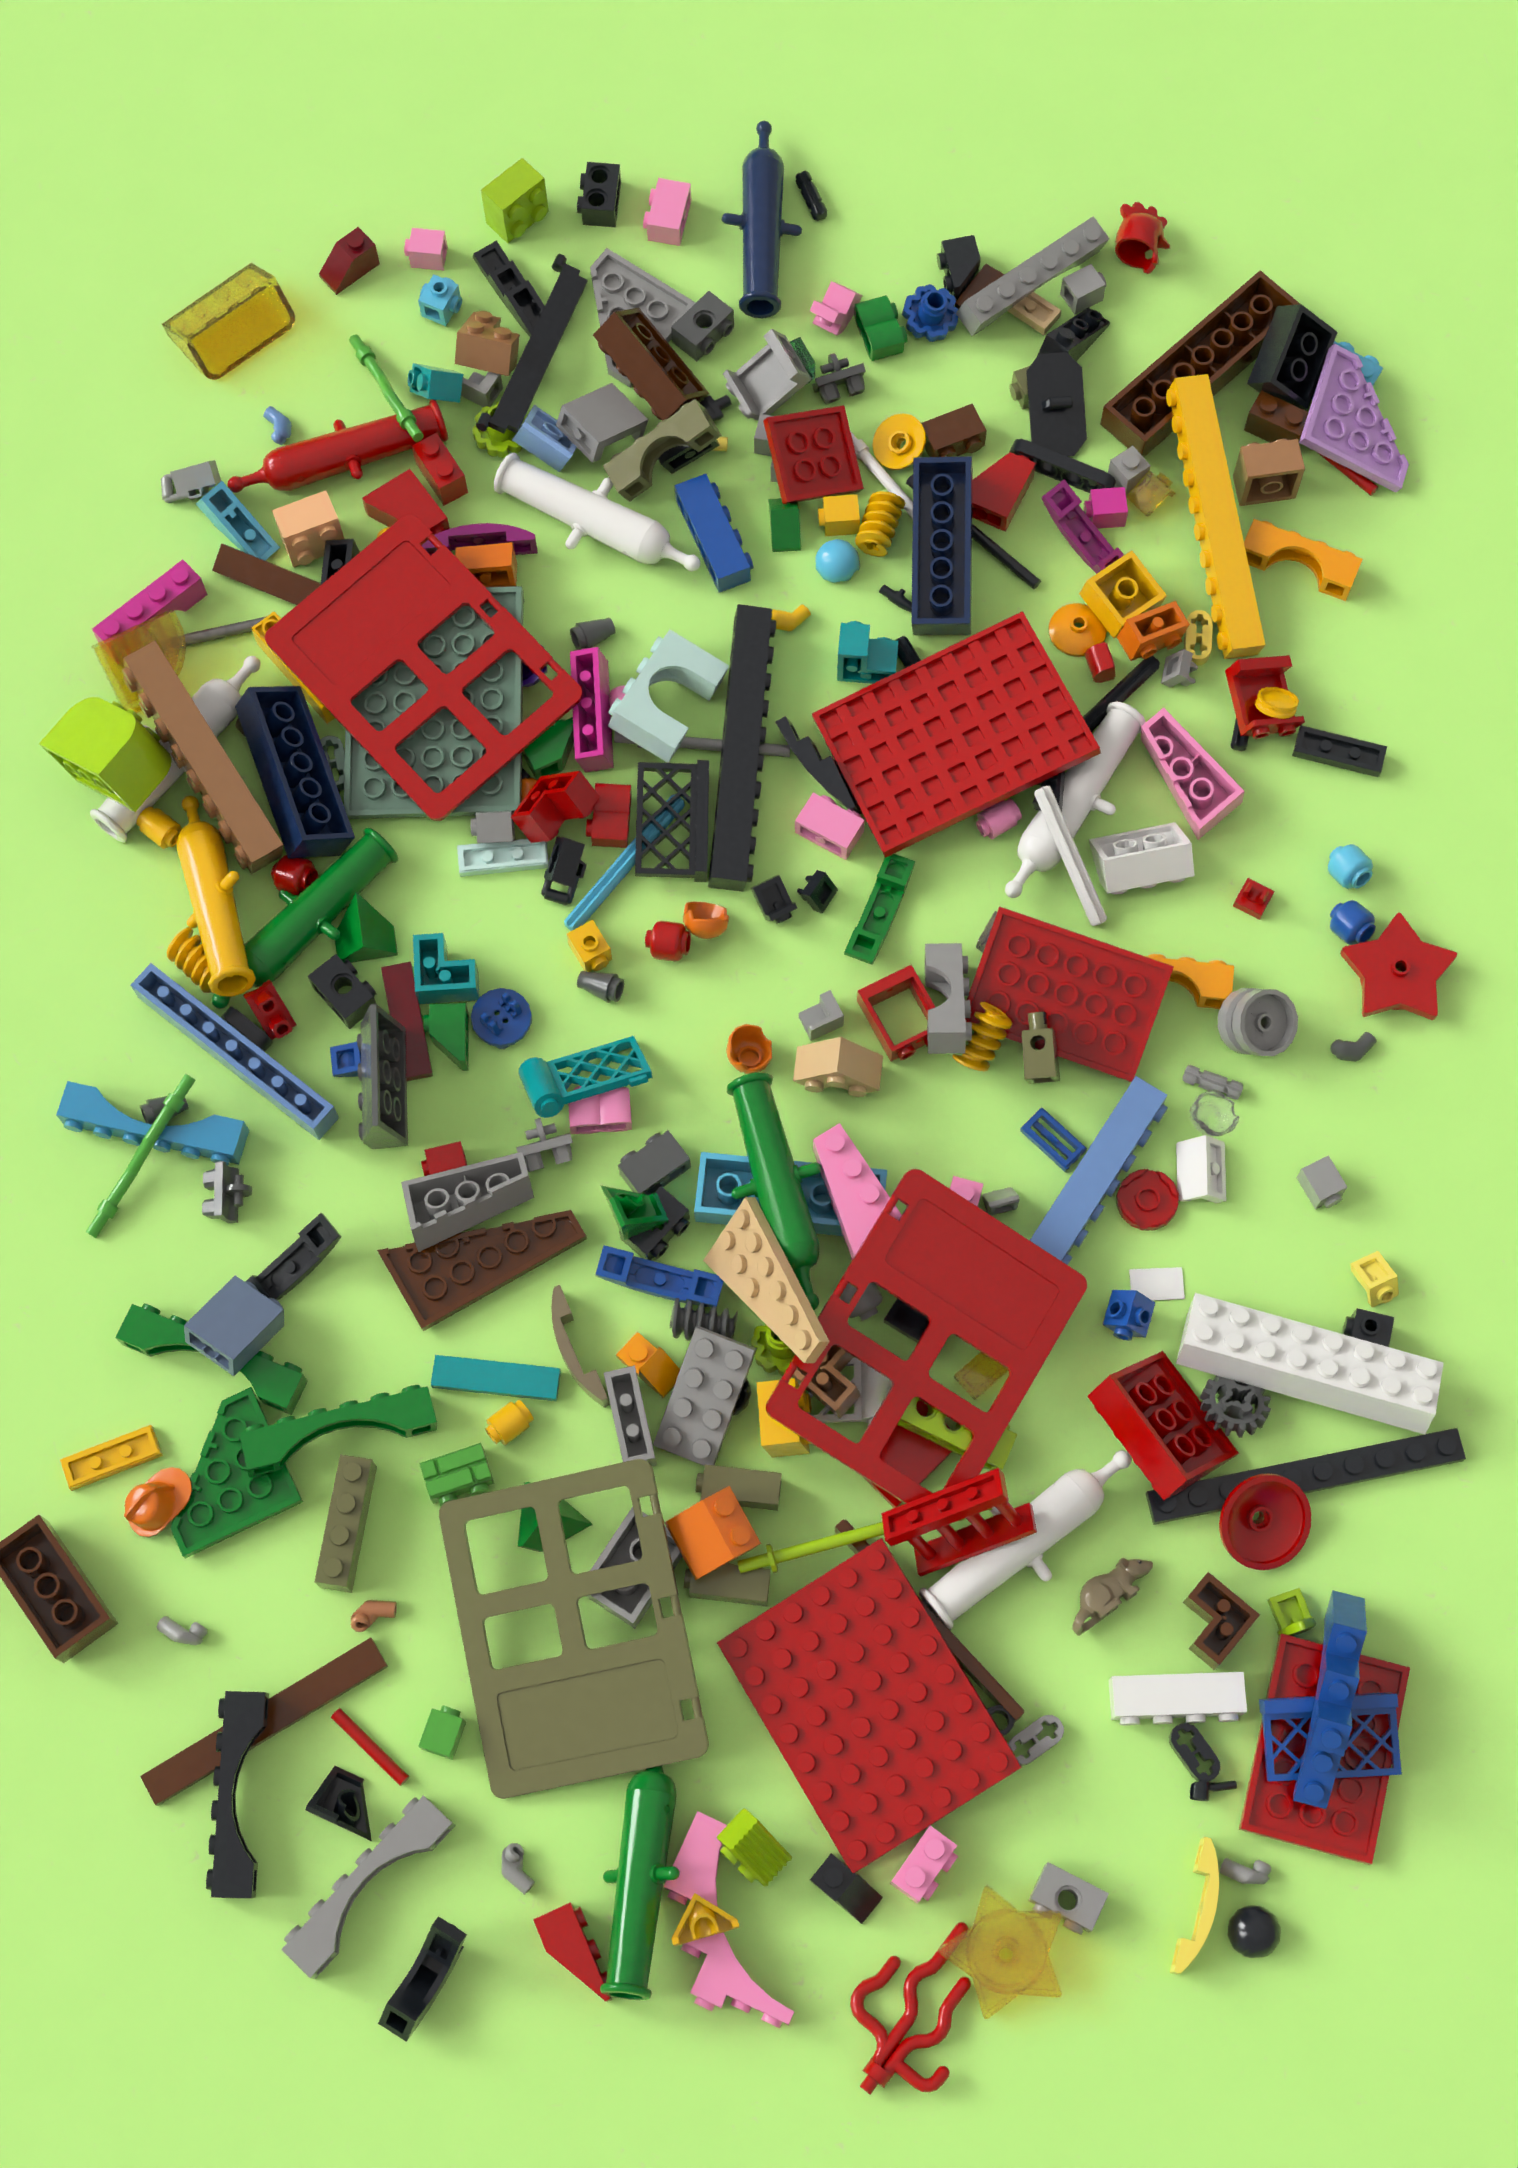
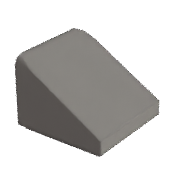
(1000, 1201)

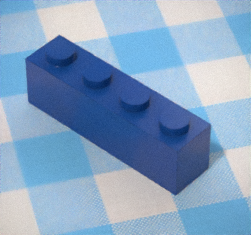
(713, 533)

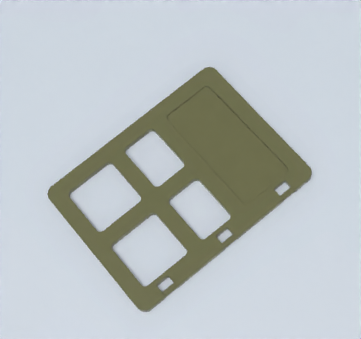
(589, 1707)

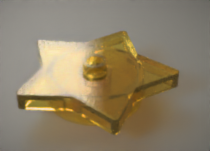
(999, 1927)

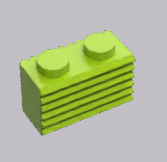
(753, 1847)

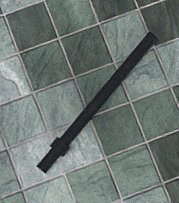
(999, 553)

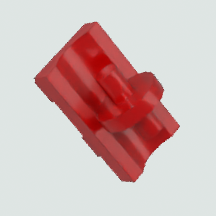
(270, 1011)

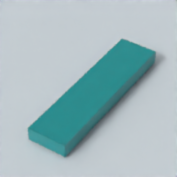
(495, 1378)

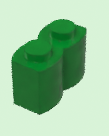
(880, 328)

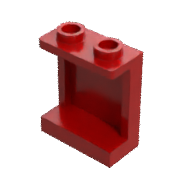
(1245, 680)

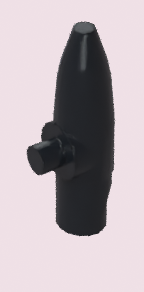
(897, 597)

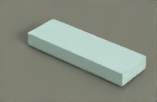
(501, 857)

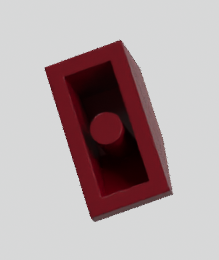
(349, 260)

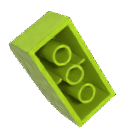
(109, 751)

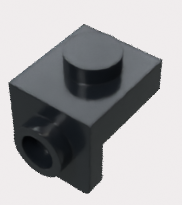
(773, 899)

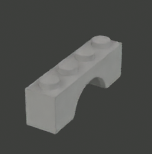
(946, 1023)

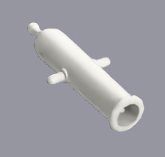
(589, 513)
(217, 705)
(1081, 793)
(1056, 1514)

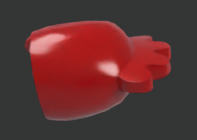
(1139, 233)

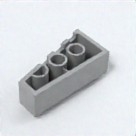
(464, 1197)

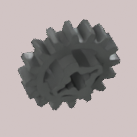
(1234, 1405)

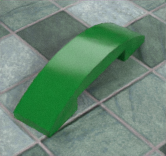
(880, 909)

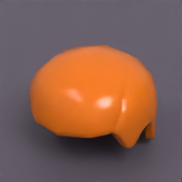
(705, 919)
(749, 1049)

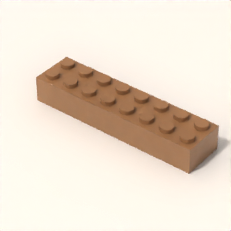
(202, 757)

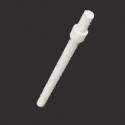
(878, 471)

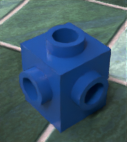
(1128, 1314)

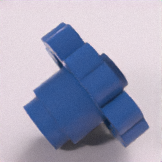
(930, 313)

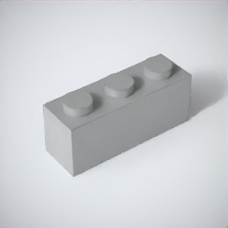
(629, 1415)

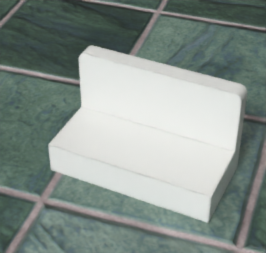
(1201, 1169)

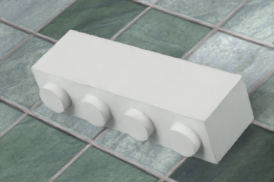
(1177, 1696)

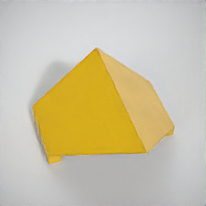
(701, 1921)

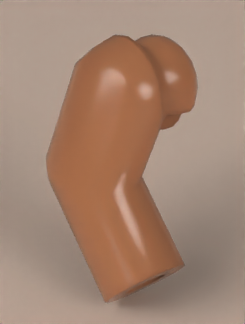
(370, 1611)

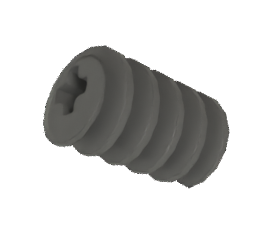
(687, 1319)

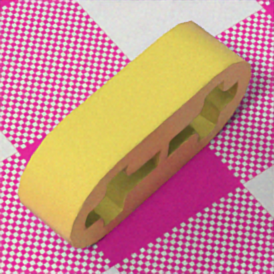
(1203, 638)

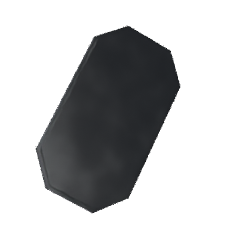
(1056, 403)

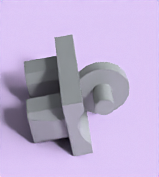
(560, 1146)

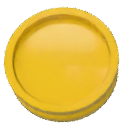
(1277, 702)

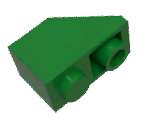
(551, 750)

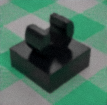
(818, 891)

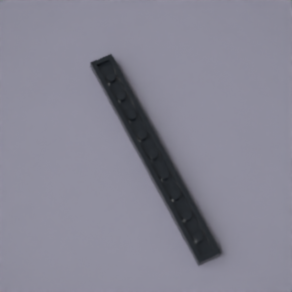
(1318, 1472)

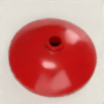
(1278, 1530)

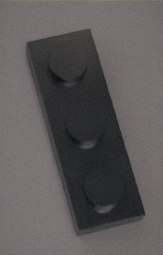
(1339, 751)

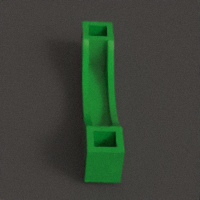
(155, 1334)
(272, 1446)

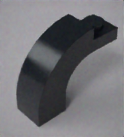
(424, 1980)

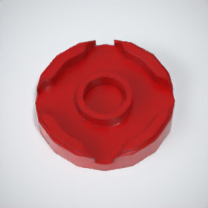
(1147, 1199)

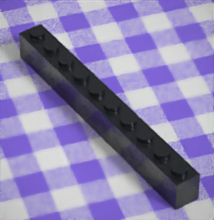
(740, 748)

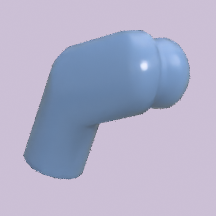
(281, 424)

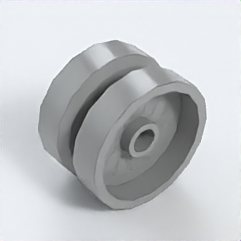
(1257, 1021)

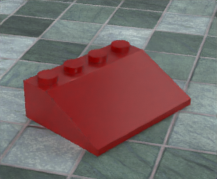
(1161, 1424)

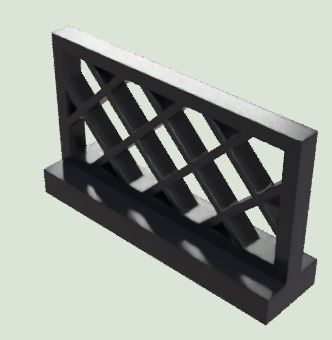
(698, 820)

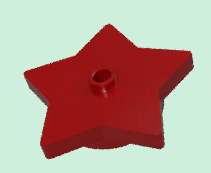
(1385, 986)

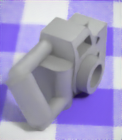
(188, 480)

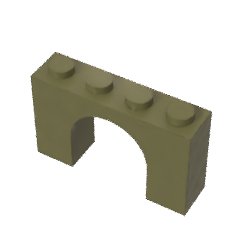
(752, 1490)

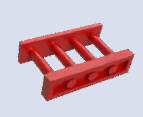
(951, 1505)

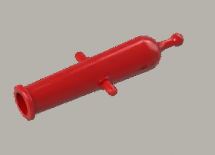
(340, 451)

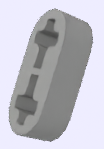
(1031, 1732)

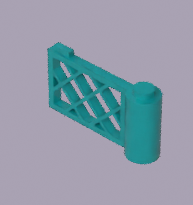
(549, 1087)

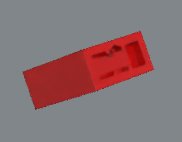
(887, 988)

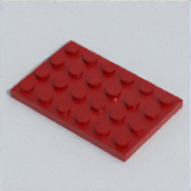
(1092, 991)
(1356, 1803)

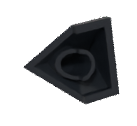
(342, 1802)

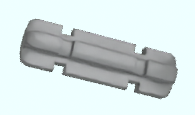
(1213, 1082)

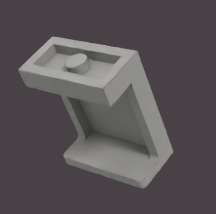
(768, 377)
(600, 420)

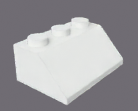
(1142, 858)

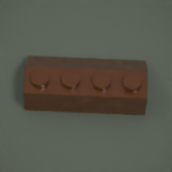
(649, 362)

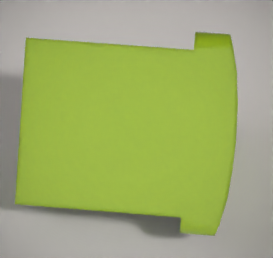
(1291, 1613)

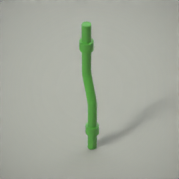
(404, 416)
(108, 1207)

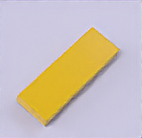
(111, 1457)

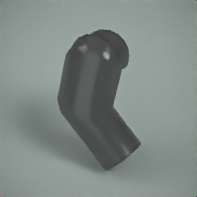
(1353, 1050)

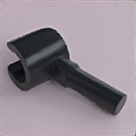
(1200, 1790)

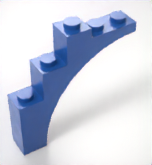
(1336, 1688)

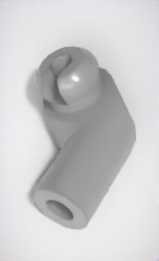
(180, 1634)
(1246, 1875)

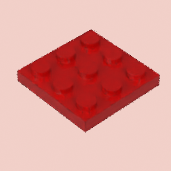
(813, 454)

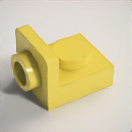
(1376, 1278)

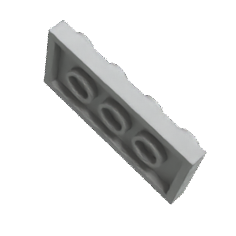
(704, 1396)

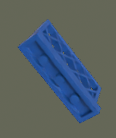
(1302, 1707)

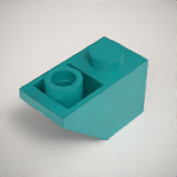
(435, 383)

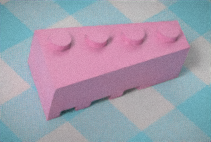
(1192, 775)

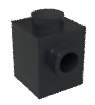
(1369, 1326)

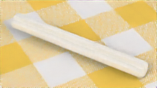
(1070, 855)

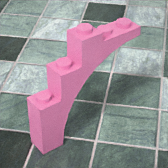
(721, 1972)

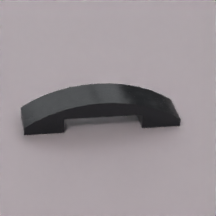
(298, 1260)

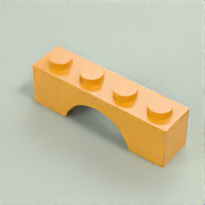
(1332, 567)
(1207, 982)

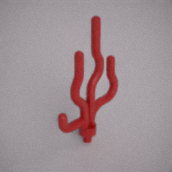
(889, 2053)

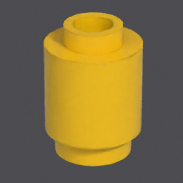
(158, 827)
(509, 1422)

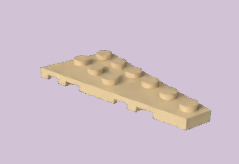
(762, 1277)

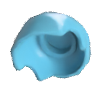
(837, 561)

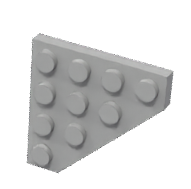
(624, 286)

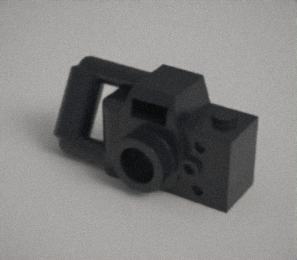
(565, 869)

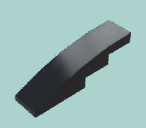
(510, 286)
(823, 770)

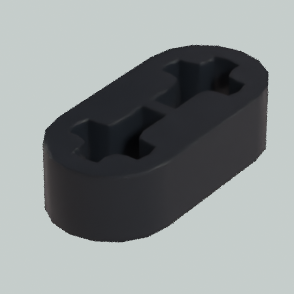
(247, 1028)
(1201, 1748)

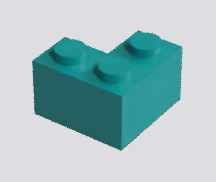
(864, 658)
(441, 979)

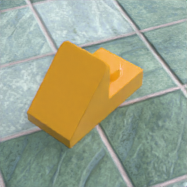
(650, 1364)

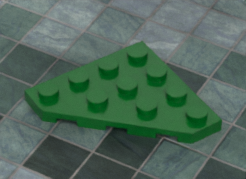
(222, 1493)

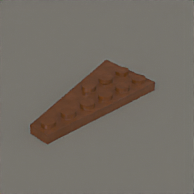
(476, 1263)

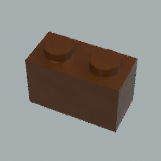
(1275, 419)
(955, 433)

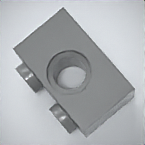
(1088, 1898)

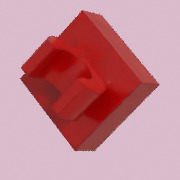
(1253, 898)

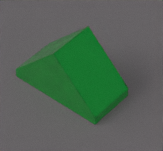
(784, 526)

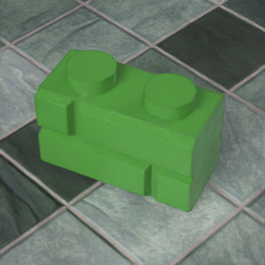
(457, 1474)

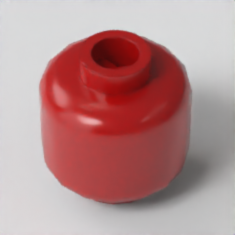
(293, 874)
(668, 941)

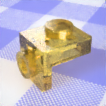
(1151, 492)

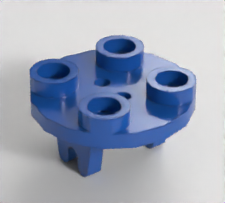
(491, 1026)

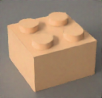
(307, 526)

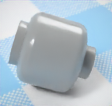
(867, 1304)

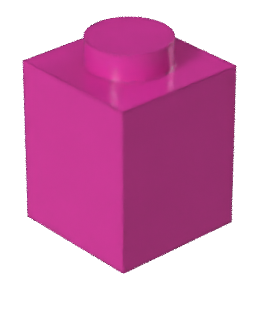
(1107, 507)

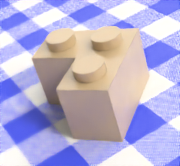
(838, 1065)

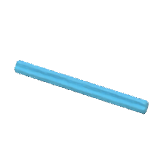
(617, 871)

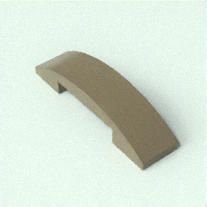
(590, 1381)

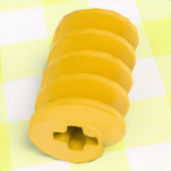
(879, 523)
(190, 958)
(985, 1038)

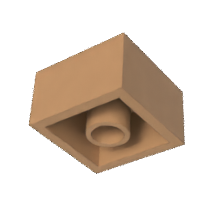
(1268, 472)

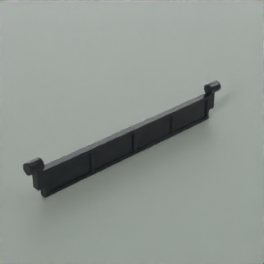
(538, 350)

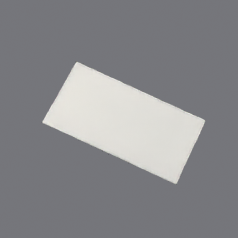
(1158, 1283)

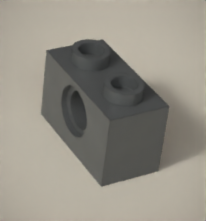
(706, 312)

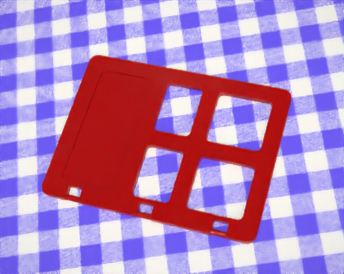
(378, 616)
(970, 1283)

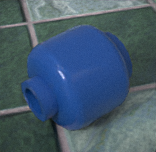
(1352, 922)

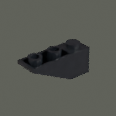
(1075, 334)

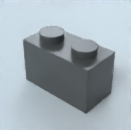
(654, 1164)

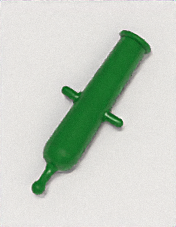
(314, 909)
(775, 1175)
(640, 1882)

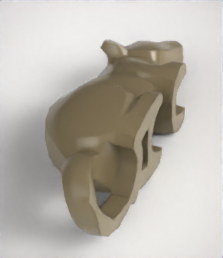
(1103, 1593)

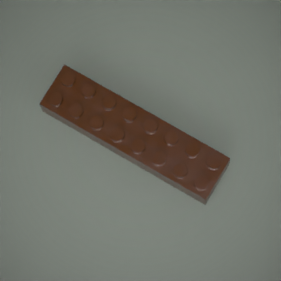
(1216, 346)

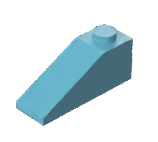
(236, 522)

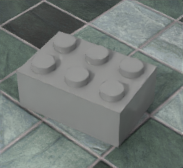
(624, 1547)

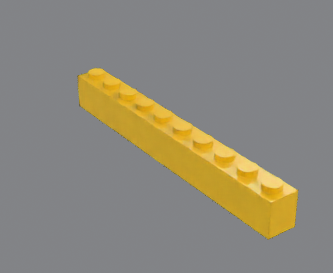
(1215, 517)

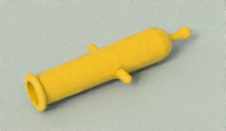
(213, 903)

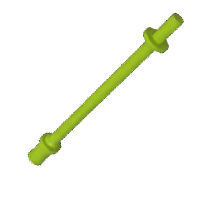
(772, 1557)

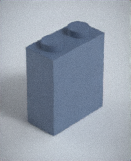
(234, 1325)

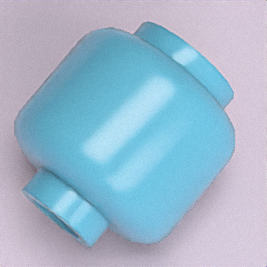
(1350, 866)

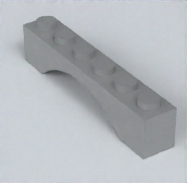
(1024, 279)
(320, 1936)

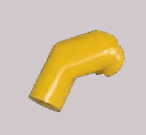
(789, 621)

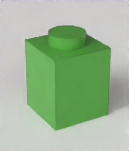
(442, 1732)

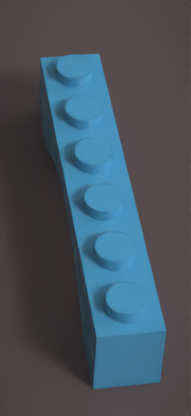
(212, 1137)

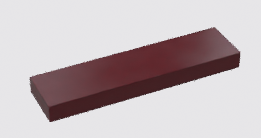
(406, 1010)

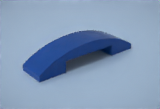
(658, 1278)

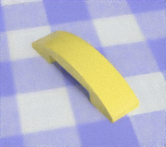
(1207, 1865)

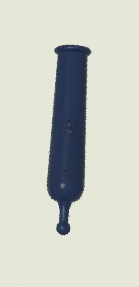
(761, 227)

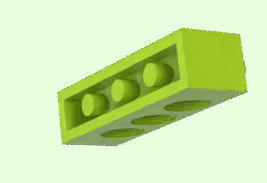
(934, 1429)

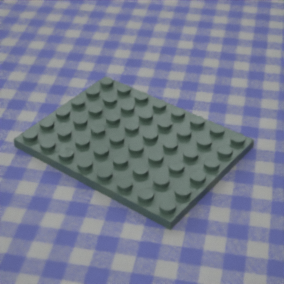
(441, 746)

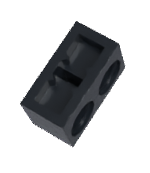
(600, 194)

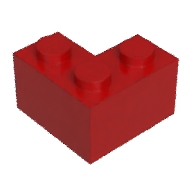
(552, 802)

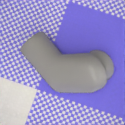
(513, 1868)

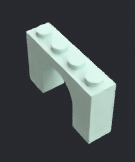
(674, 661)

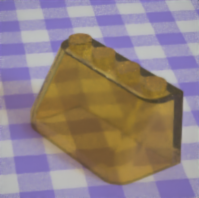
(231, 321)

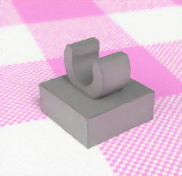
(1178, 668)

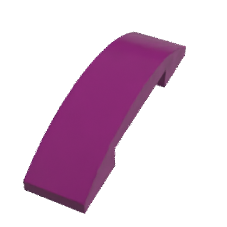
(1078, 528)
(484, 534)

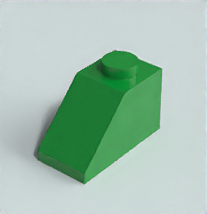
(450, 1031)

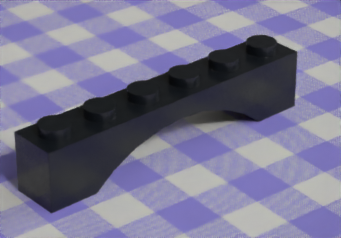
(233, 1864)

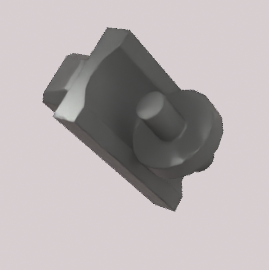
(851, 376)
(228, 1192)

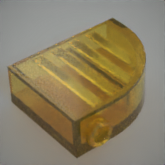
(110, 652)

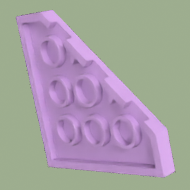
(1349, 425)

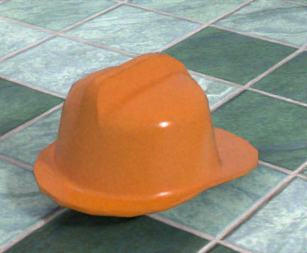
(158, 1501)

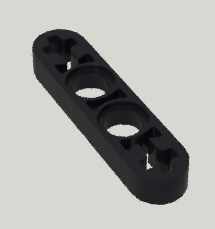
(1063, 467)

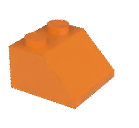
(712, 1533)

